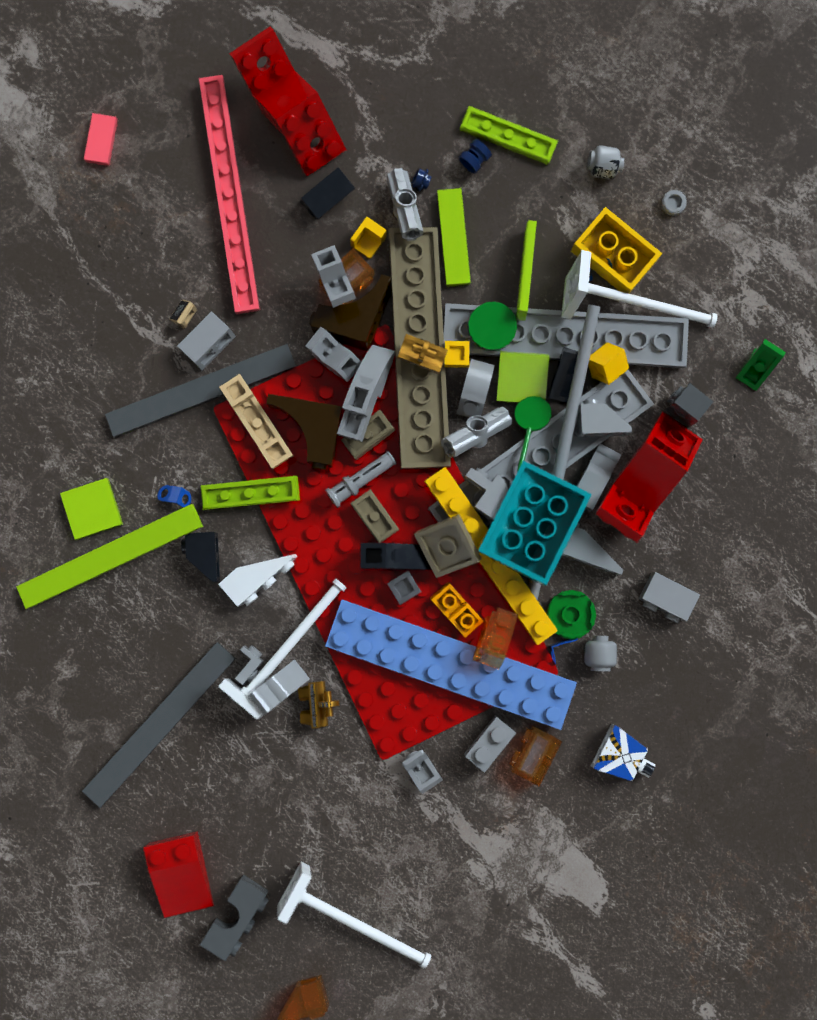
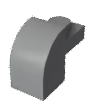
(333, 276)
(333, 355)
(475, 388)
(493, 492)

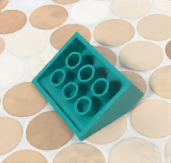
(534, 523)

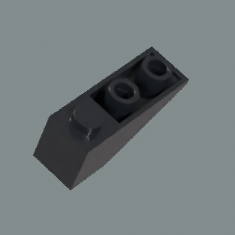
(393, 556)

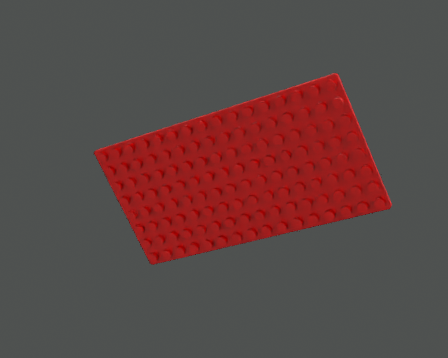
(328, 546)

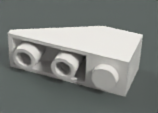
(247, 580)

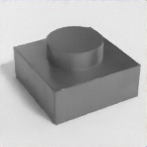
(404, 587)

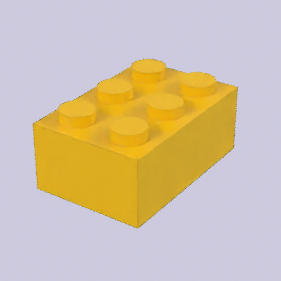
(625, 248)

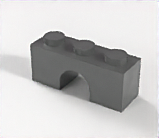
(224, 937)

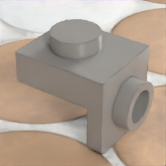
(251, 669)
(422, 770)

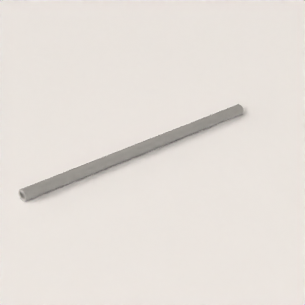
(573, 404)

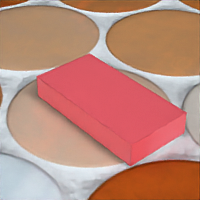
(100, 139)

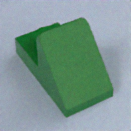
(760, 364)

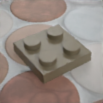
(447, 546)

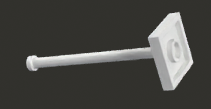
(578, 285)
(240, 695)
(296, 893)

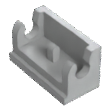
(206, 340)

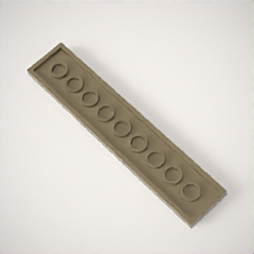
(418, 313)

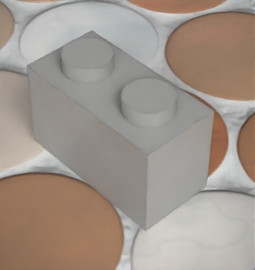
(668, 597)
(489, 743)

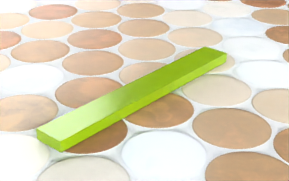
(109, 556)

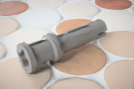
(350, 485)

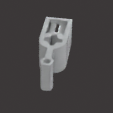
(598, 473)
(279, 687)

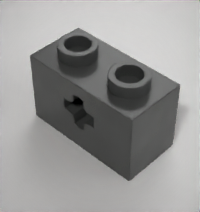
(688, 404)

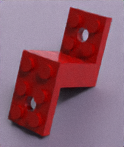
(288, 101)
(649, 477)

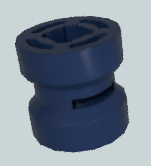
(475, 156)

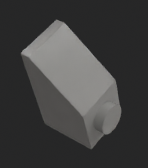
(600, 420)

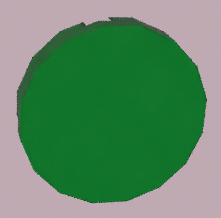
(492, 326)
(571, 614)

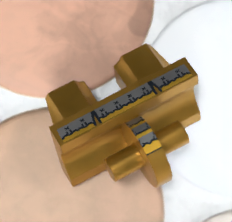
(422, 353)
(320, 704)

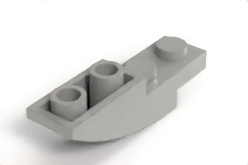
(363, 392)

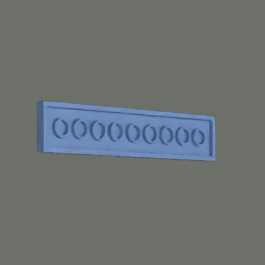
(450, 664)

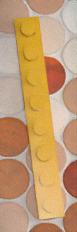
(505, 579)

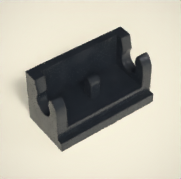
(327, 194)
(563, 375)

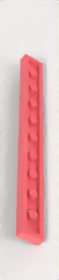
(229, 194)

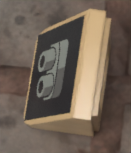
(183, 313)

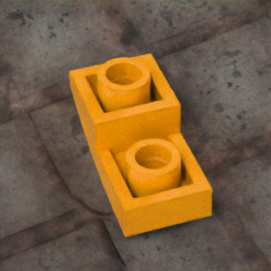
(456, 609)

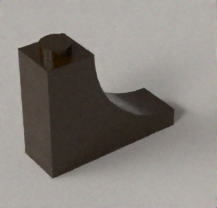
(357, 321)
(318, 423)

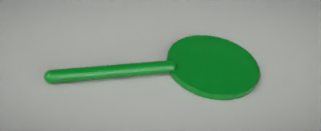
(532, 415)

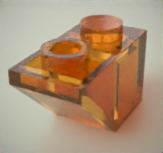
(306, 1000)

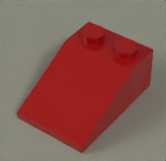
(179, 874)

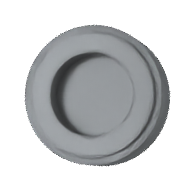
(673, 203)

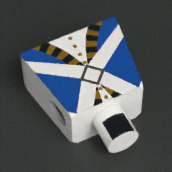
(622, 755)

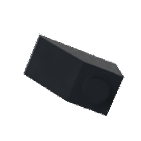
(203, 553)

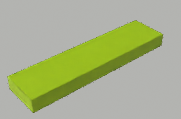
(508, 135)
(453, 237)
(526, 270)
(250, 492)

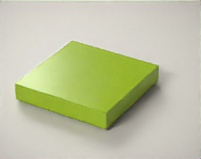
(522, 376)
(91, 508)

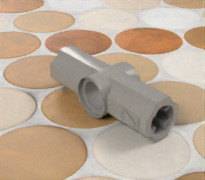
(404, 204)
(476, 432)

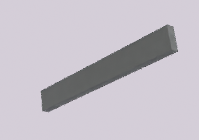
(198, 391)
(158, 725)

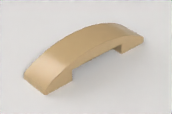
(256, 421)

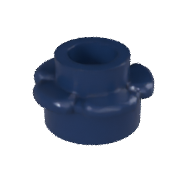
(421, 179)

